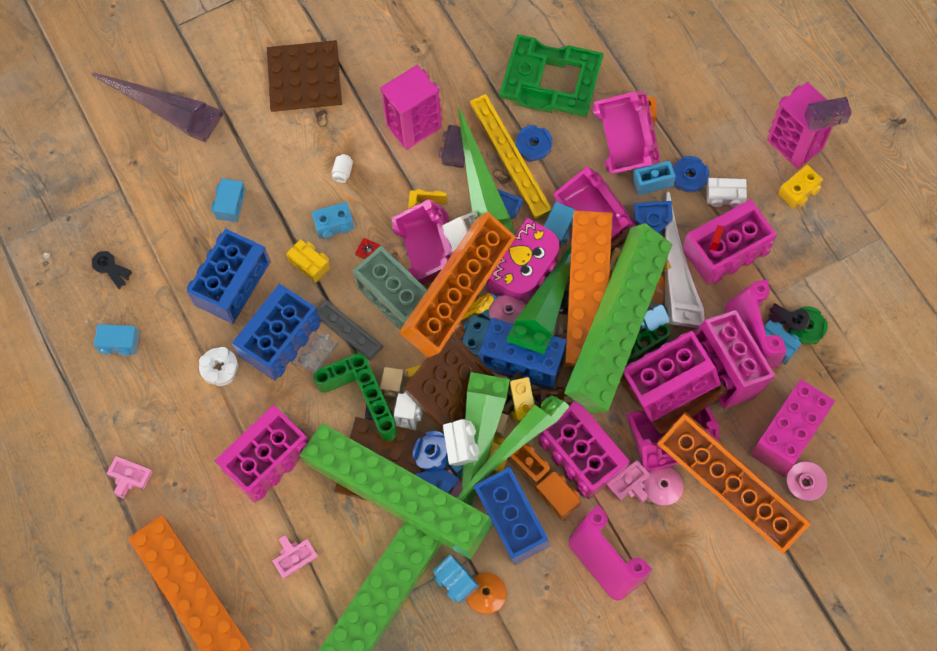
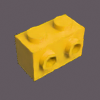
(800, 187)

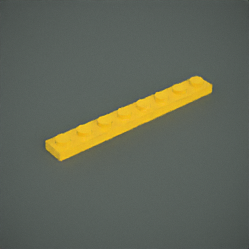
(510, 157)

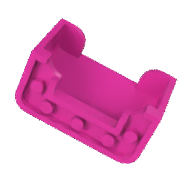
(628, 131)
(592, 194)
(424, 239)
(747, 306)
(647, 437)
(603, 561)

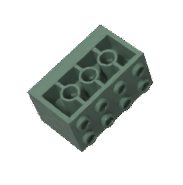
(388, 286)

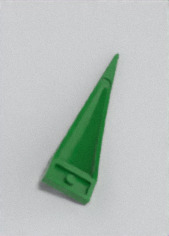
(537, 320)

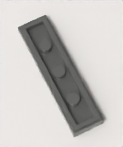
(348, 330)

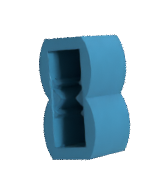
(455, 579)

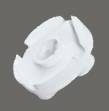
(209, 361)

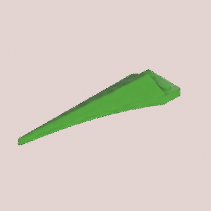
(482, 188)
(484, 409)
(530, 426)

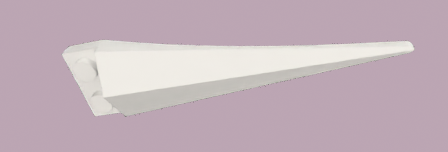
(680, 292)

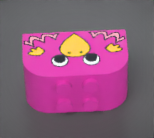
(525, 263)

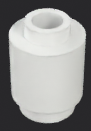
(342, 168)

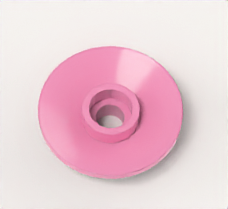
(499, 305)
(813, 475)
(664, 495)

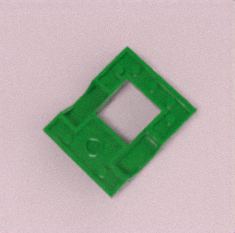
(527, 69)

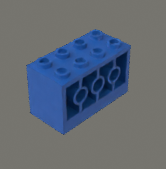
(228, 275)
(277, 332)
(508, 359)
(512, 516)

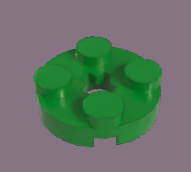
(818, 329)

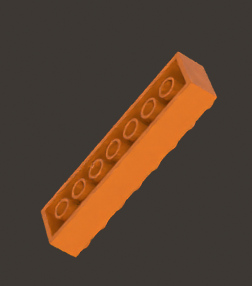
(587, 276)
(457, 285)
(734, 482)
(187, 588)

